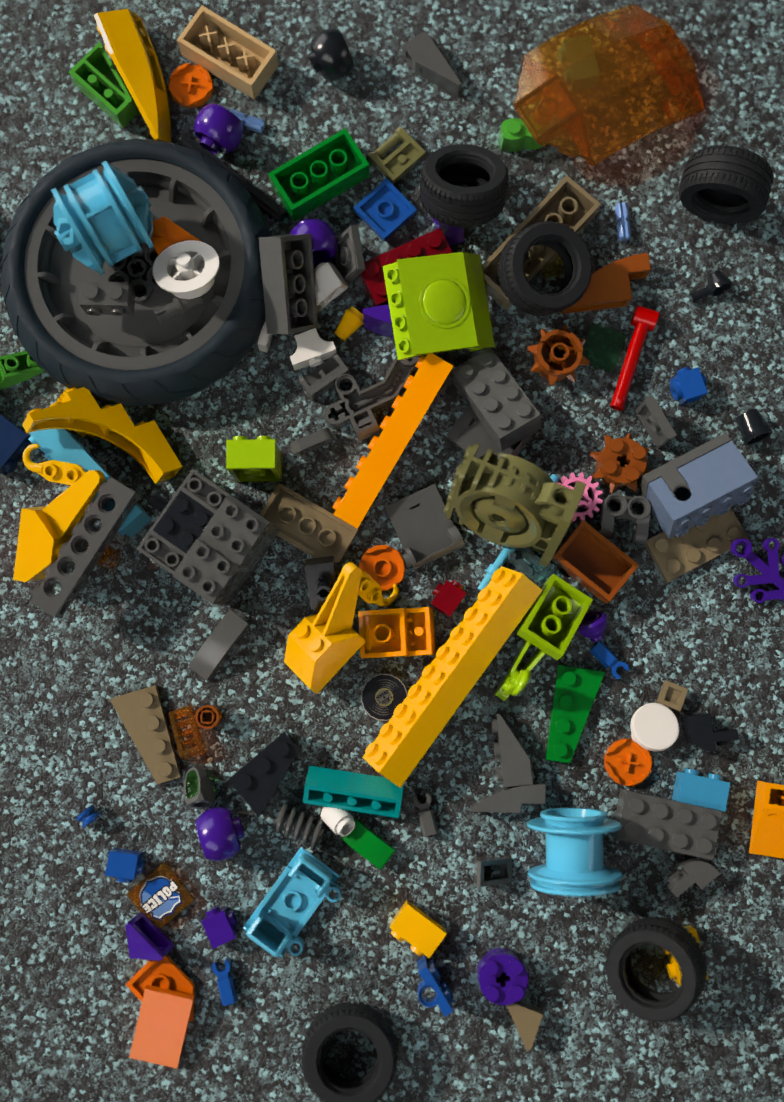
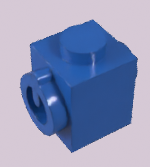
(688, 385)

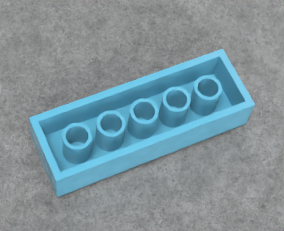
(63, 446)

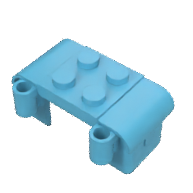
(291, 904)

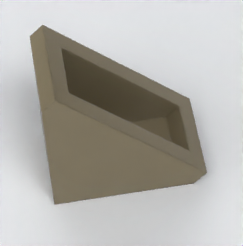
(527, 1021)

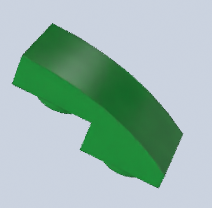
(369, 845)

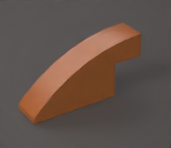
(611, 284)

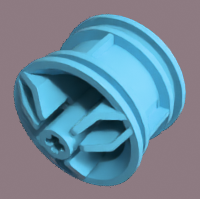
(102, 219)

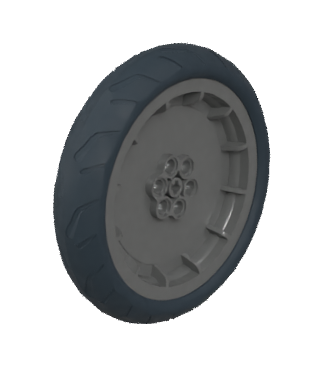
(134, 356)

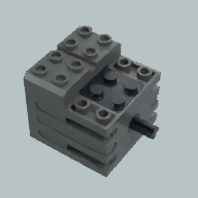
(207, 538)

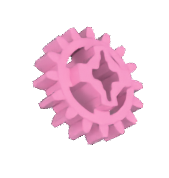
(585, 502)

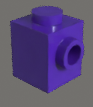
(220, 926)

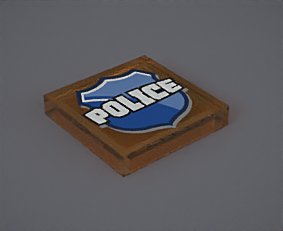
(161, 896)

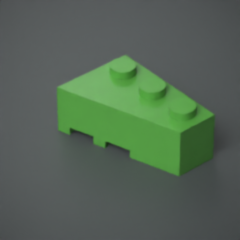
(102, 85)

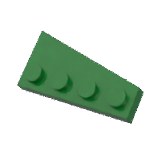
(571, 705)

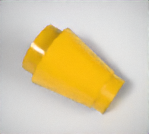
(350, 322)

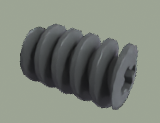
(300, 827)

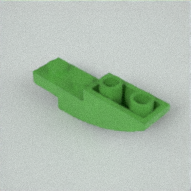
(17, 369)

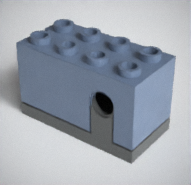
(698, 486)

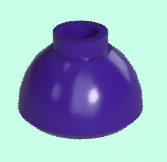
(593, 626)

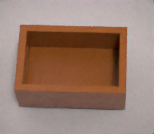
(594, 562)

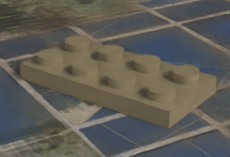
(308, 525)
(696, 547)

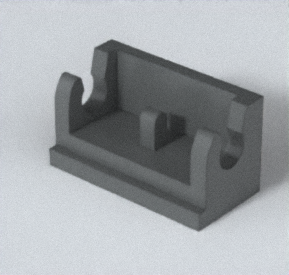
(323, 377)

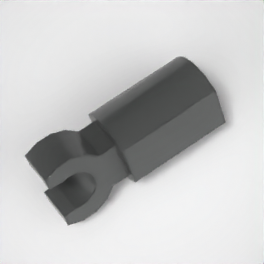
(426, 816)

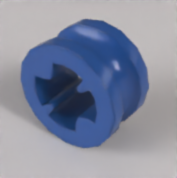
(88, 816)

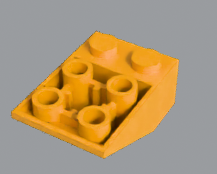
(768, 820)

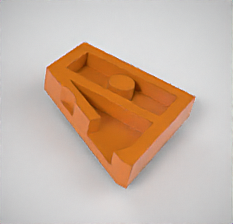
(168, 233)

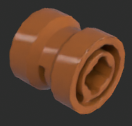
(211, 713)

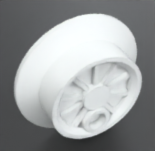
(186, 269)

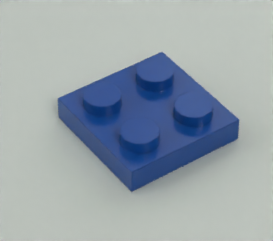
(385, 210)

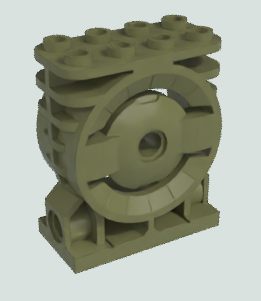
(512, 502)

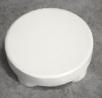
(654, 727)

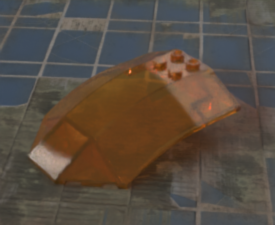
(607, 84)

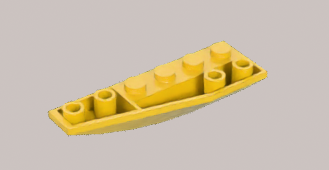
(139, 67)

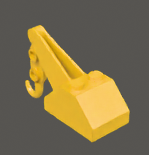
(50, 526)
(326, 640)

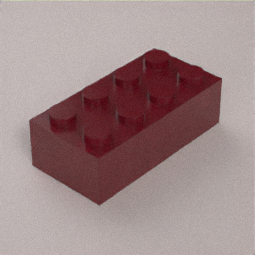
(373, 276)

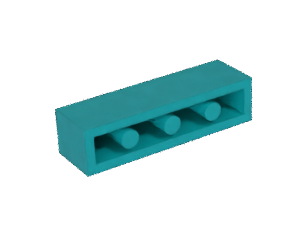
(352, 792)

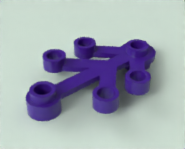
(769, 572)

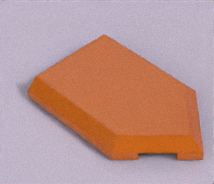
(162, 974)

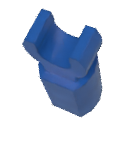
(607, 658)
(225, 983)

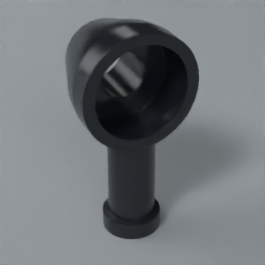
(717, 284)

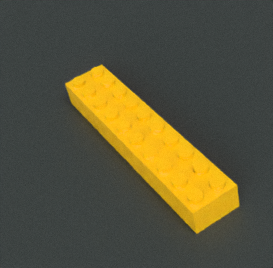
(451, 675)

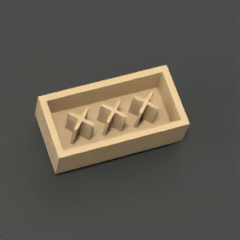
(228, 52)

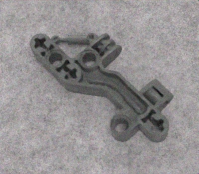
(363, 403)

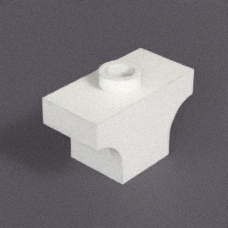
(311, 350)

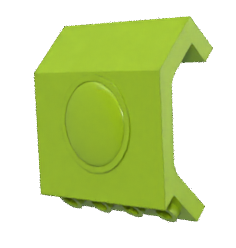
(438, 304)

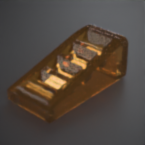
(192, 752)

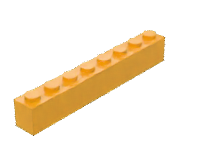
(392, 440)

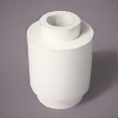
(338, 820)

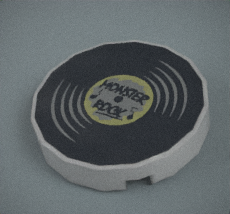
(382, 695)

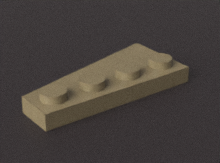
(147, 726)

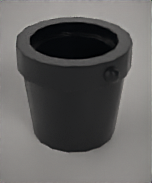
(753, 427)

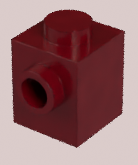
(447, 597)

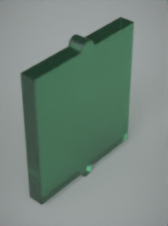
(603, 347)

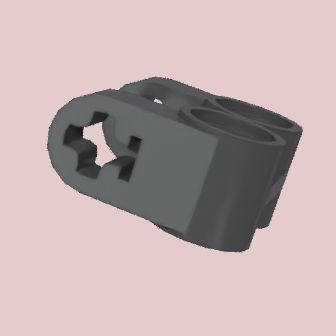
(625, 512)

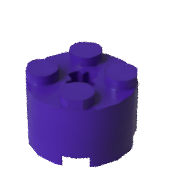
(511, 987)

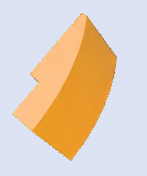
(397, 632)

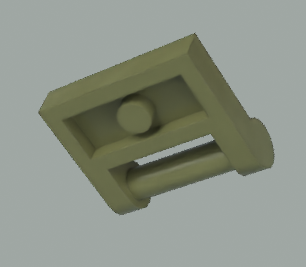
(400, 160)

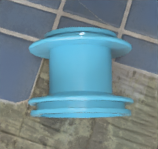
(574, 853)

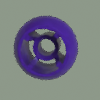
(218, 129)
(322, 238)
(219, 833)

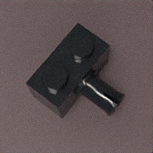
(321, 577)

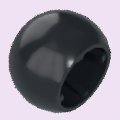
(330, 55)

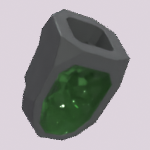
(198, 788)

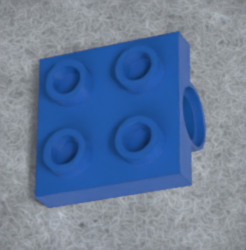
(443, 995)

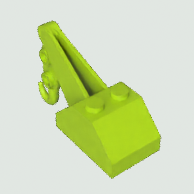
(549, 627)

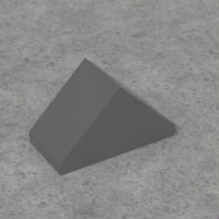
(492, 870)

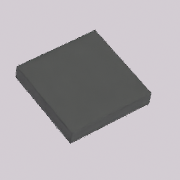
(349, 254)
(655, 422)

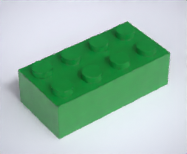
(319, 174)

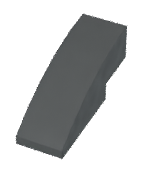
(219, 644)
(510, 799)

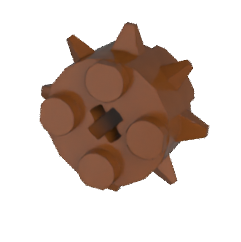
(562, 344)
(609, 467)

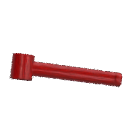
(644, 321)

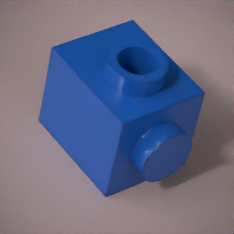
(125, 864)

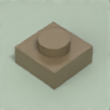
(672, 695)

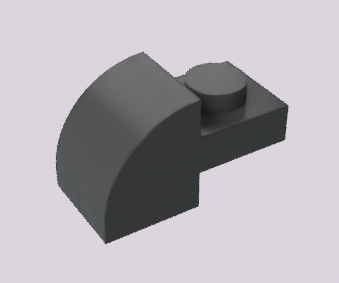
(694, 872)

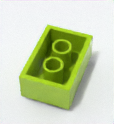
(254, 459)

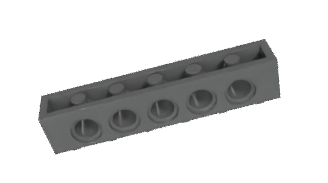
(84, 562)

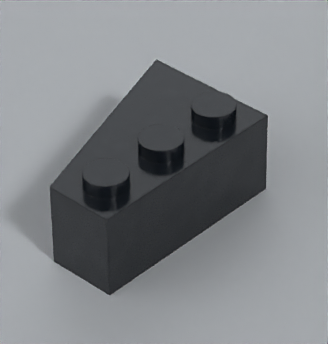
(265, 772)

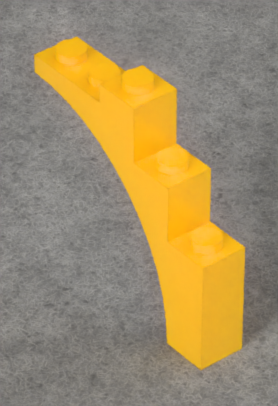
(82, 413)

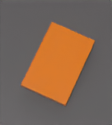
(161, 1026)

